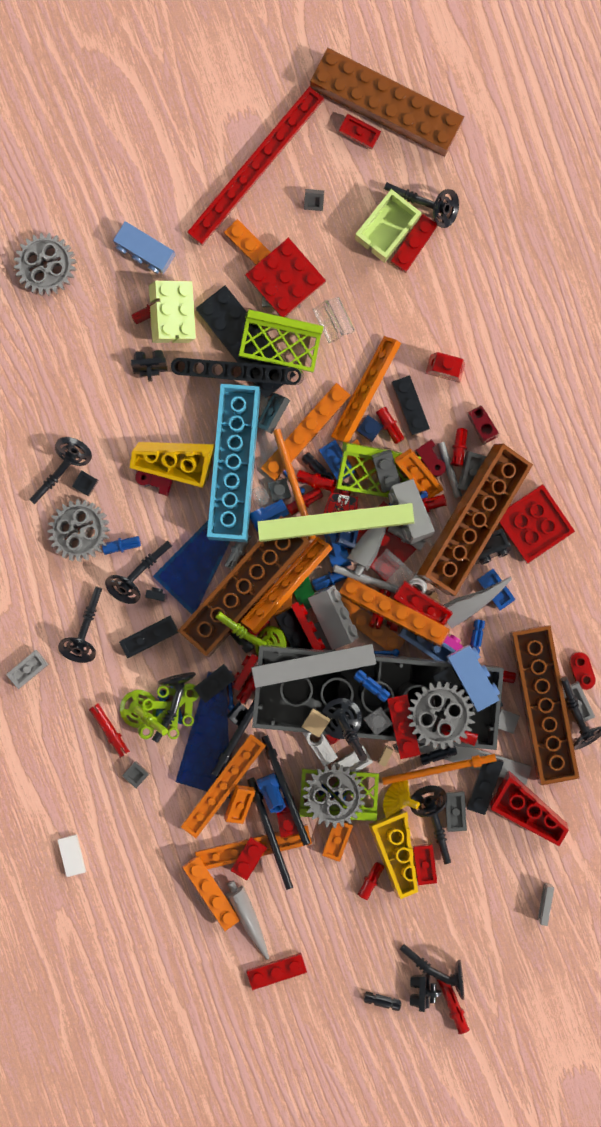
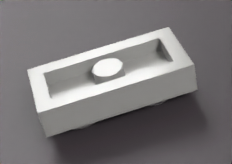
(27, 669)
(584, 706)

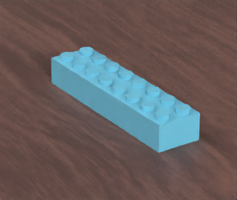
(233, 463)

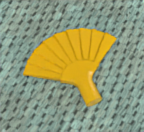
(397, 798)

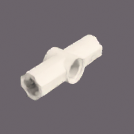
(322, 749)

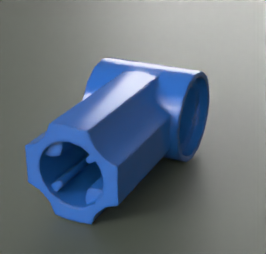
(270, 512)
(338, 554)
(270, 790)

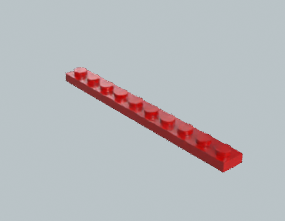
(255, 166)

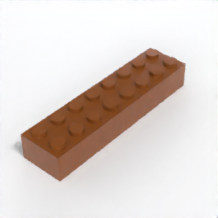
(386, 102)
(474, 519)
(241, 591)
(544, 705)

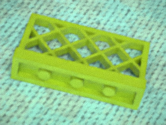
(281, 324)
(363, 452)
(367, 813)

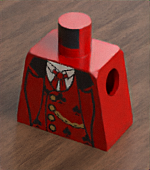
(445, 366)
(341, 501)

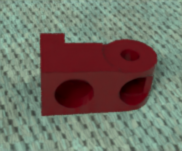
(483, 425)
(430, 460)
(147, 479)

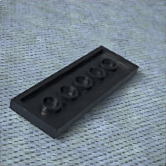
(227, 321)

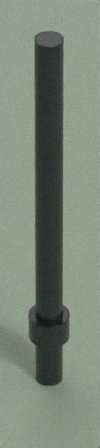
(271, 755)
(224, 757)
(270, 834)

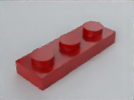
(414, 243)
(422, 603)
(308, 627)
(405, 739)
(276, 971)

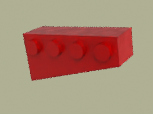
(526, 809)

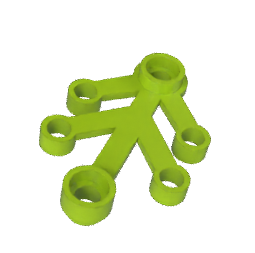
(166, 705)

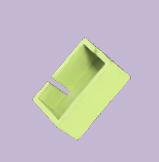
(388, 225)
(173, 312)

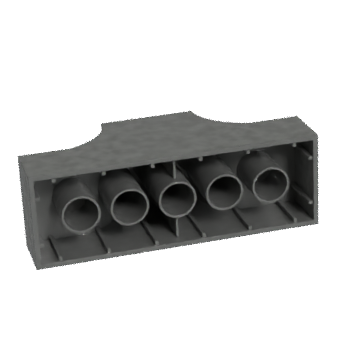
(289, 703)

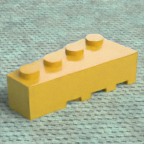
(174, 461)

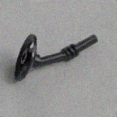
(437, 206)
(69, 458)
(127, 583)
(79, 642)
(177, 682)
(344, 724)
(586, 734)
(433, 809)
(454, 979)

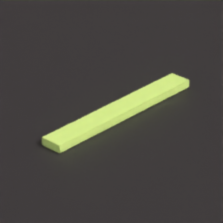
(336, 522)

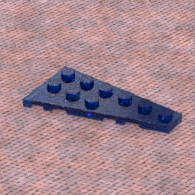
(192, 569)
(205, 742)

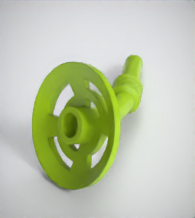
(239, 630)
(143, 715)

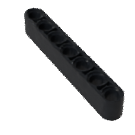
(228, 368)

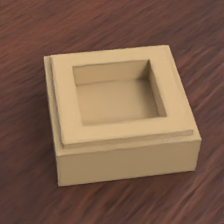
(316, 723)
(385, 756)

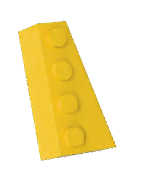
(395, 849)

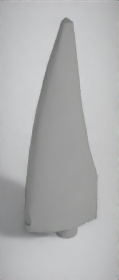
(366, 549)
(468, 605)
(245, 911)

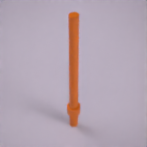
(291, 475)
(476, 761)

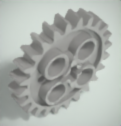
(39, 248)
(70, 515)
(424, 706)
(346, 783)

